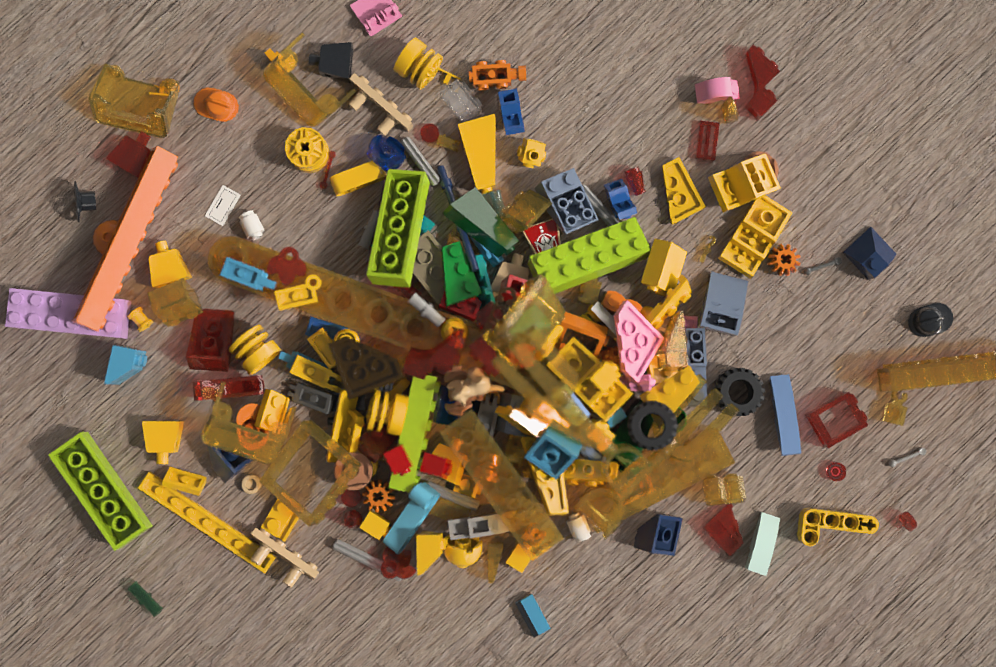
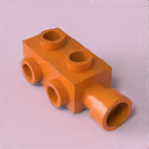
(491, 73)

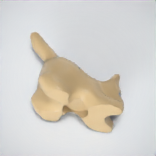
(473, 385)

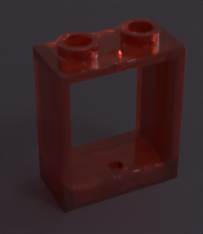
(819, 428)

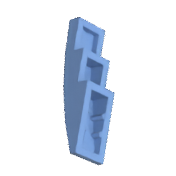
(785, 415)

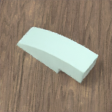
(763, 544)

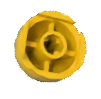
(463, 551)

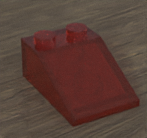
(211, 340)

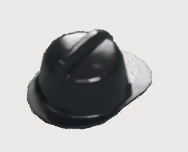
(930, 320)

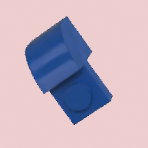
(511, 111)
(619, 199)

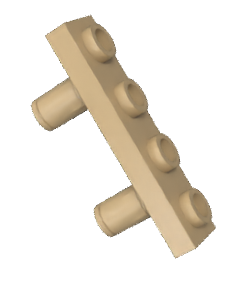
(375, 95)
(278, 547)

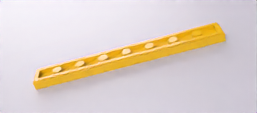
(204, 520)

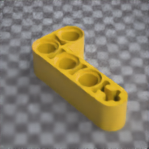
(837, 524)

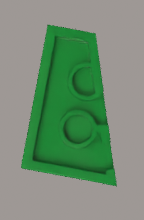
(458, 278)

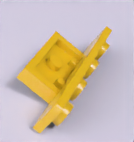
(346, 425)
(588, 472)

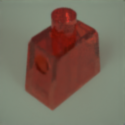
(131, 153)

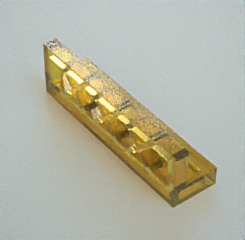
(563, 421)

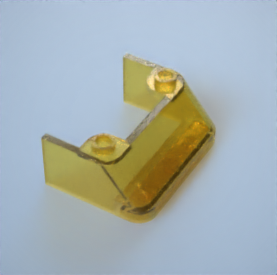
(294, 93)
(241, 440)

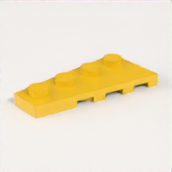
(550, 489)

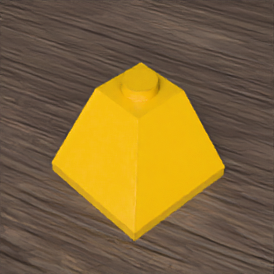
(429, 549)

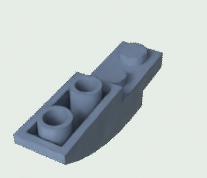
(697, 359)

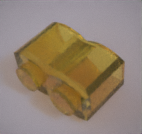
(724, 490)

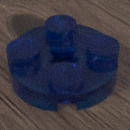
(378, 148)

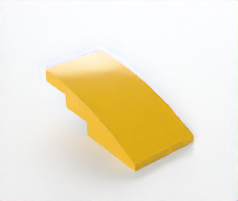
(755, 236)
(584, 362)

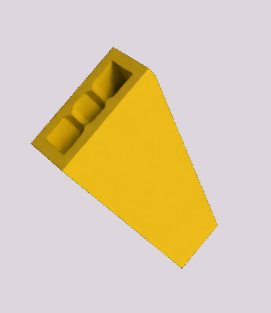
(479, 146)

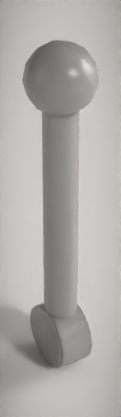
(921, 451)

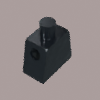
(334, 61)

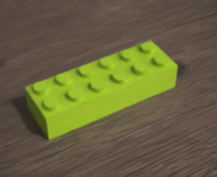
(398, 228)
(591, 255)
(415, 428)
(100, 490)

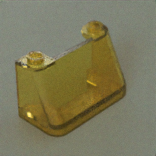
(128, 104)
(535, 306)

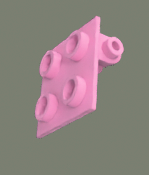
(376, 14)

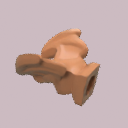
(457, 408)

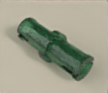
(145, 599)

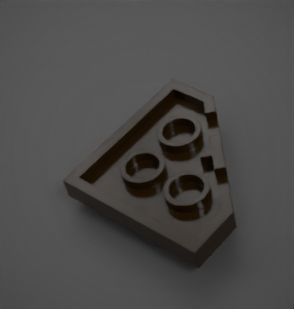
(364, 367)

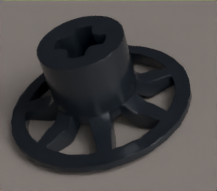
(84, 201)

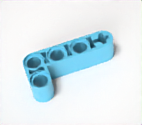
(422, 501)

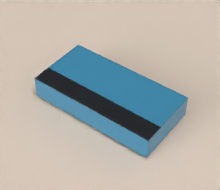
(532, 615)

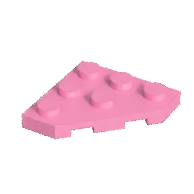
(635, 340)

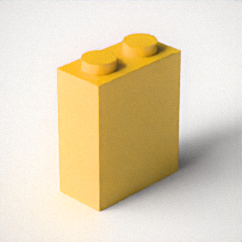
(663, 267)

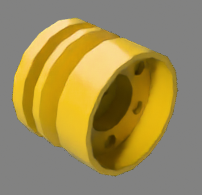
(415, 61)
(306, 161)
(252, 346)
(387, 412)

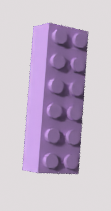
(56, 311)

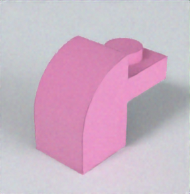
(716, 90)

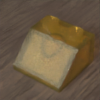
(524, 210)

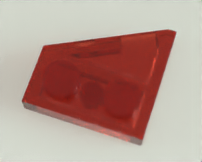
(724, 530)

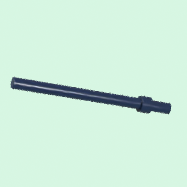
(446, 185)

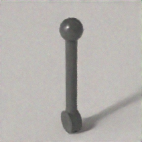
(837, 261)

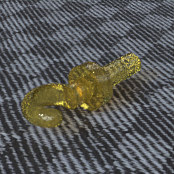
(706, 250)

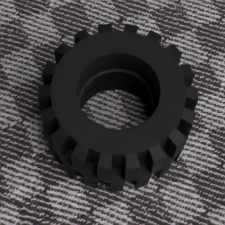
(754, 386)
(644, 441)

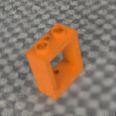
(585, 327)

